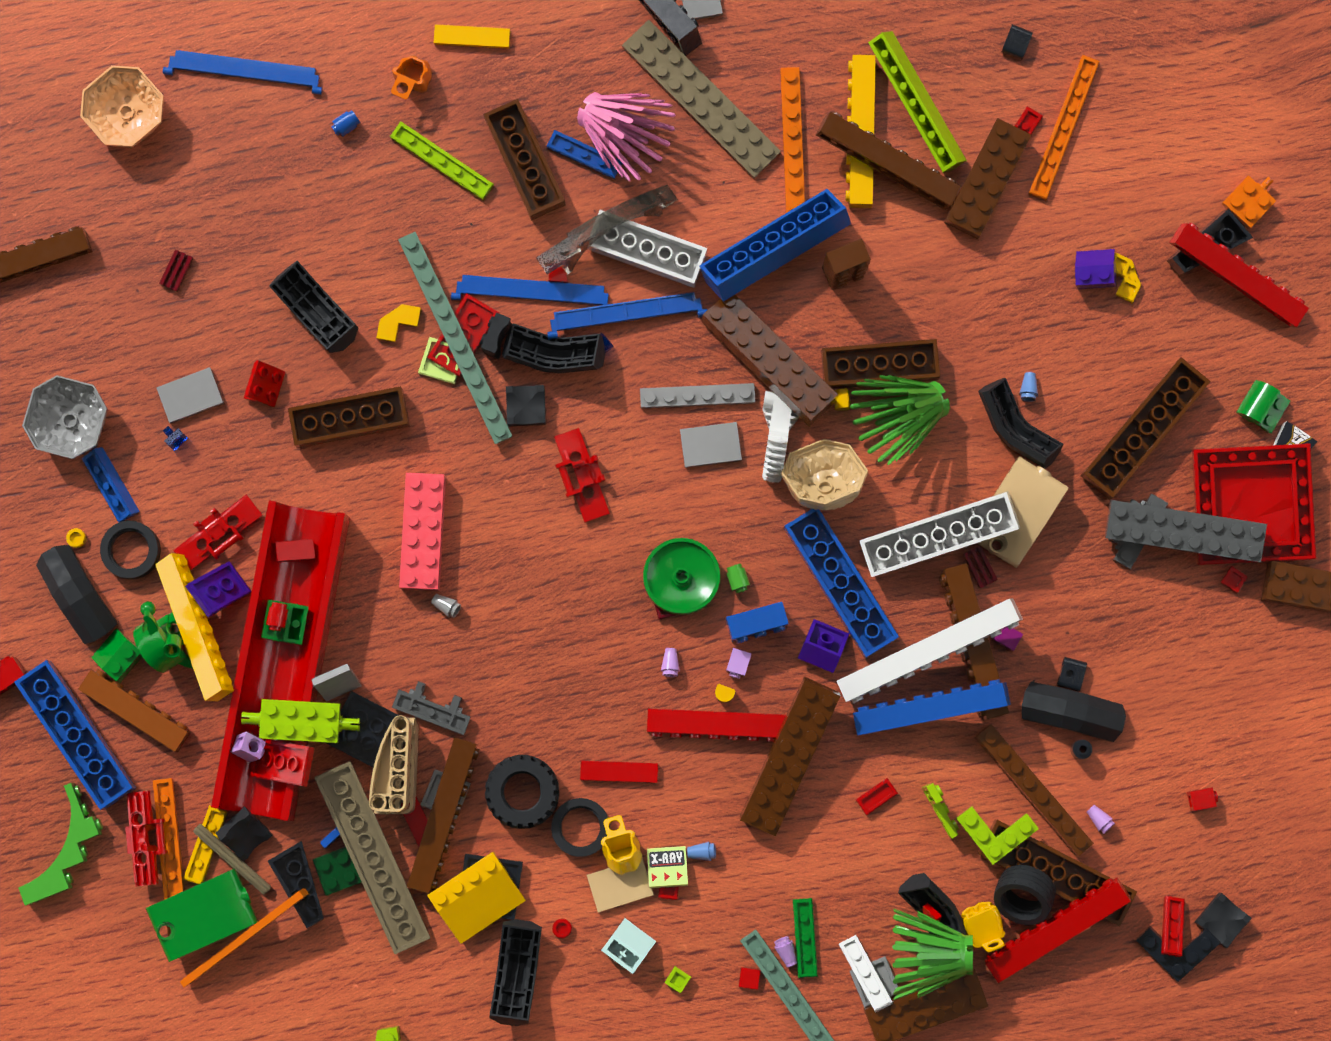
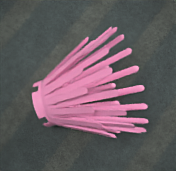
(606, 122)

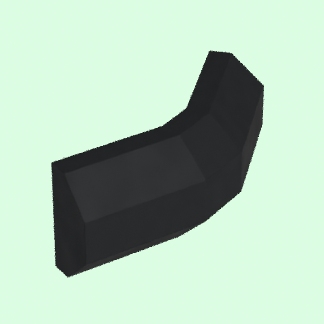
(314, 308)
(556, 354)
(1013, 427)
(75, 593)
(1073, 711)
(920, 890)
(516, 972)

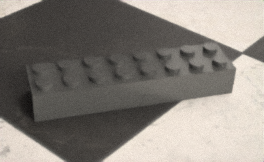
(1185, 531)

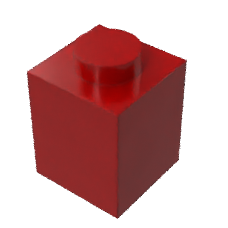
(1202, 799)

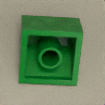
(117, 655)

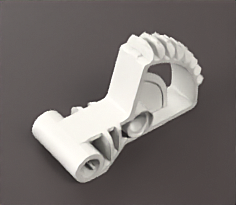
(779, 421)

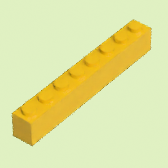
(862, 113)
(194, 629)

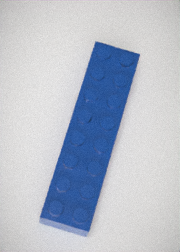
(775, 244)
(841, 582)
(75, 734)

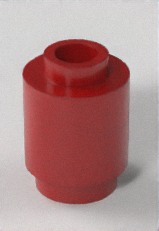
(277, 616)

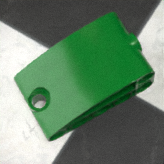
(202, 914)

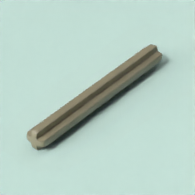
(232, 859)

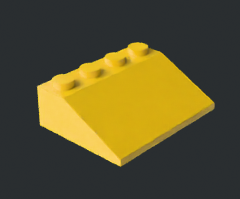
(476, 897)

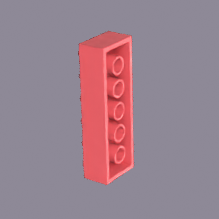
(422, 531)

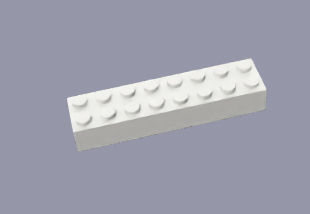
(940, 534)

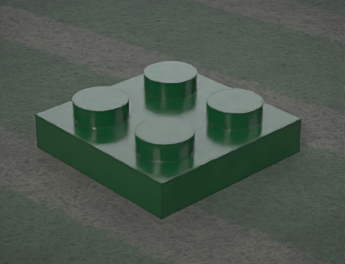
(336, 871)

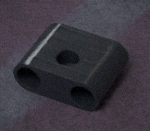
(1017, 42)
(1071, 674)

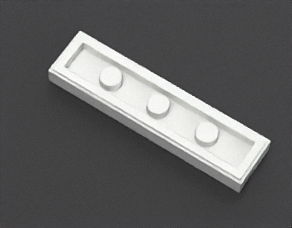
(865, 973)

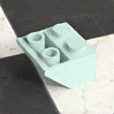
(628, 945)

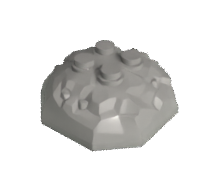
(65, 417)

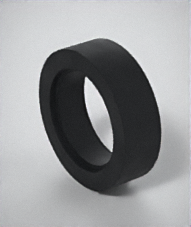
(107, 546)
(556, 827)

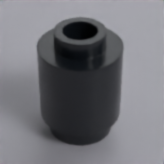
(1076, 752)

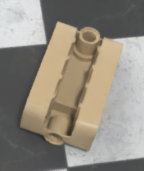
(1034, 499)
(388, 770)

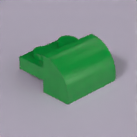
(1263, 406)
(294, 628)

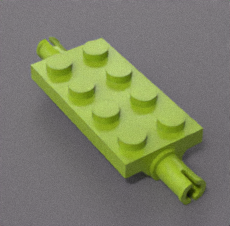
(300, 721)

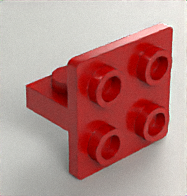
(264, 383)

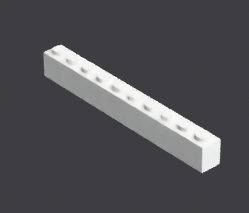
(930, 650)

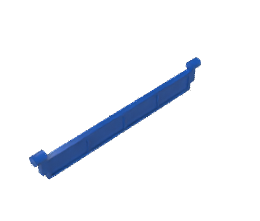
(244, 69)
(530, 290)
(625, 312)

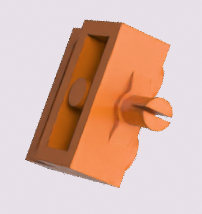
(1250, 201)

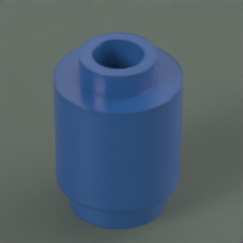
(345, 123)

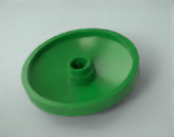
(681, 576)

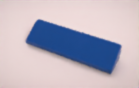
(110, 484)

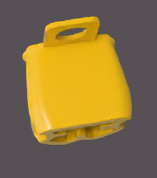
(621, 848)
(985, 925)

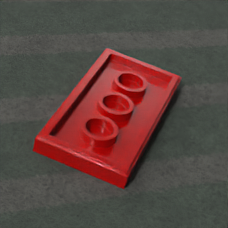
(474, 321)
(284, 763)

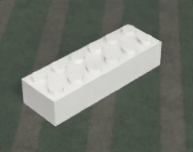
(652, 251)

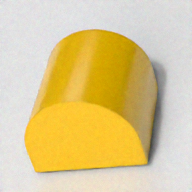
(843, 399)
(723, 693)

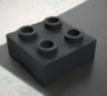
(493, 339)
(525, 405)
(243, 833)
(1223, 919)

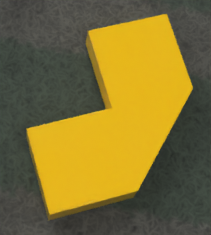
(1130, 284)
(403, 315)

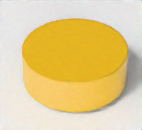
(76, 538)

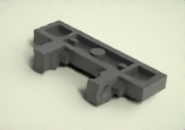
(1129, 551)
(417, 705)

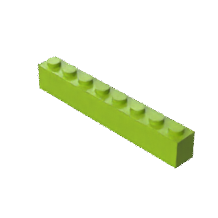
(917, 101)

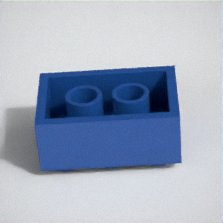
(757, 622)

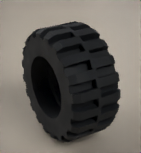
(522, 818)

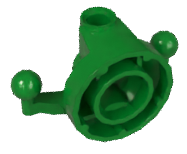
(160, 640)

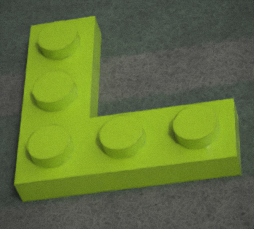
(934, 795)
(996, 846)

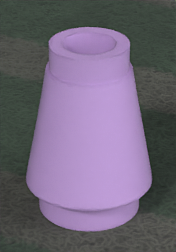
(670, 663)
(1100, 819)
(785, 949)

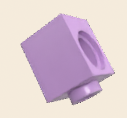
(738, 663)
(241, 747)

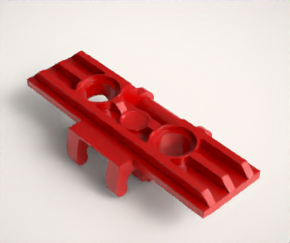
(587, 474)
(216, 527)
(138, 839)

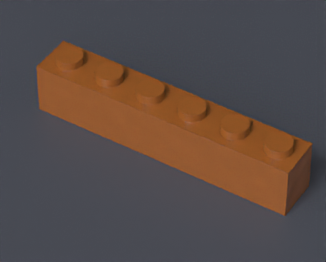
(134, 710)

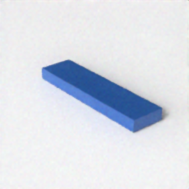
(581, 153)

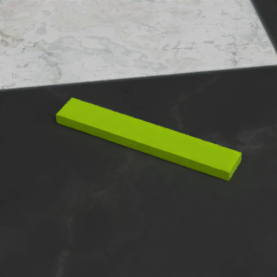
(441, 160)

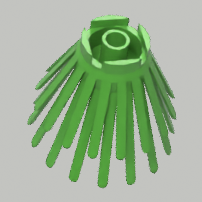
(918, 409)
(945, 954)

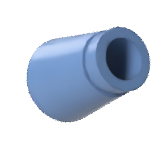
(1029, 387)
(702, 851)

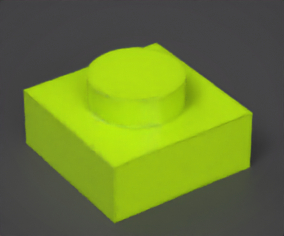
(677, 979)

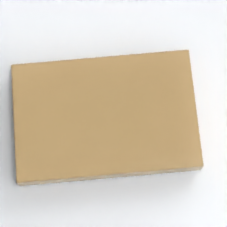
(615, 890)

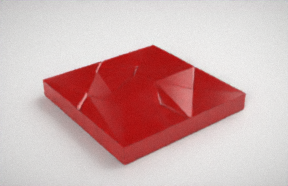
(1261, 487)

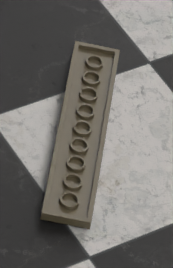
(701, 99)
(372, 857)

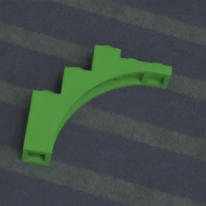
(81, 829)

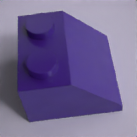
(1095, 269)
(823, 645)

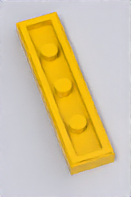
(472, 36)
(202, 852)

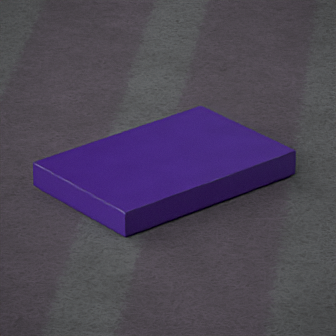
(218, 589)

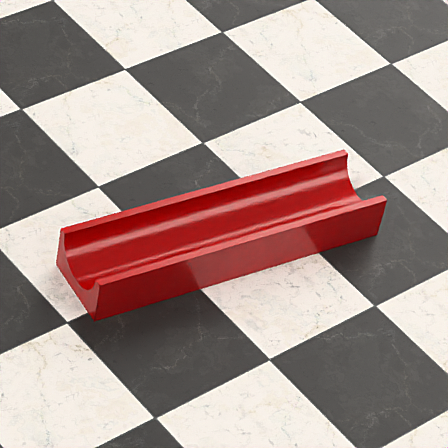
(278, 668)

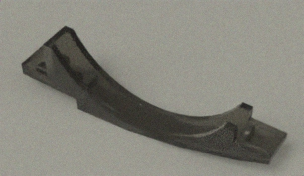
(581, 238)

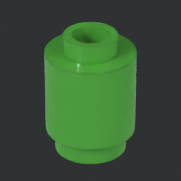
(738, 578)

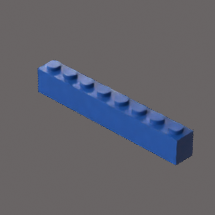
(931, 708)

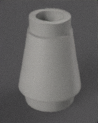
(446, 605)

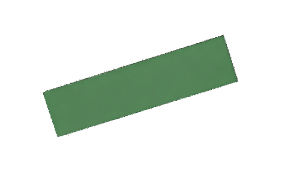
(805, 937)

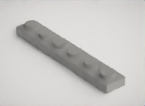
(697, 395)

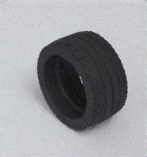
(1029, 880)

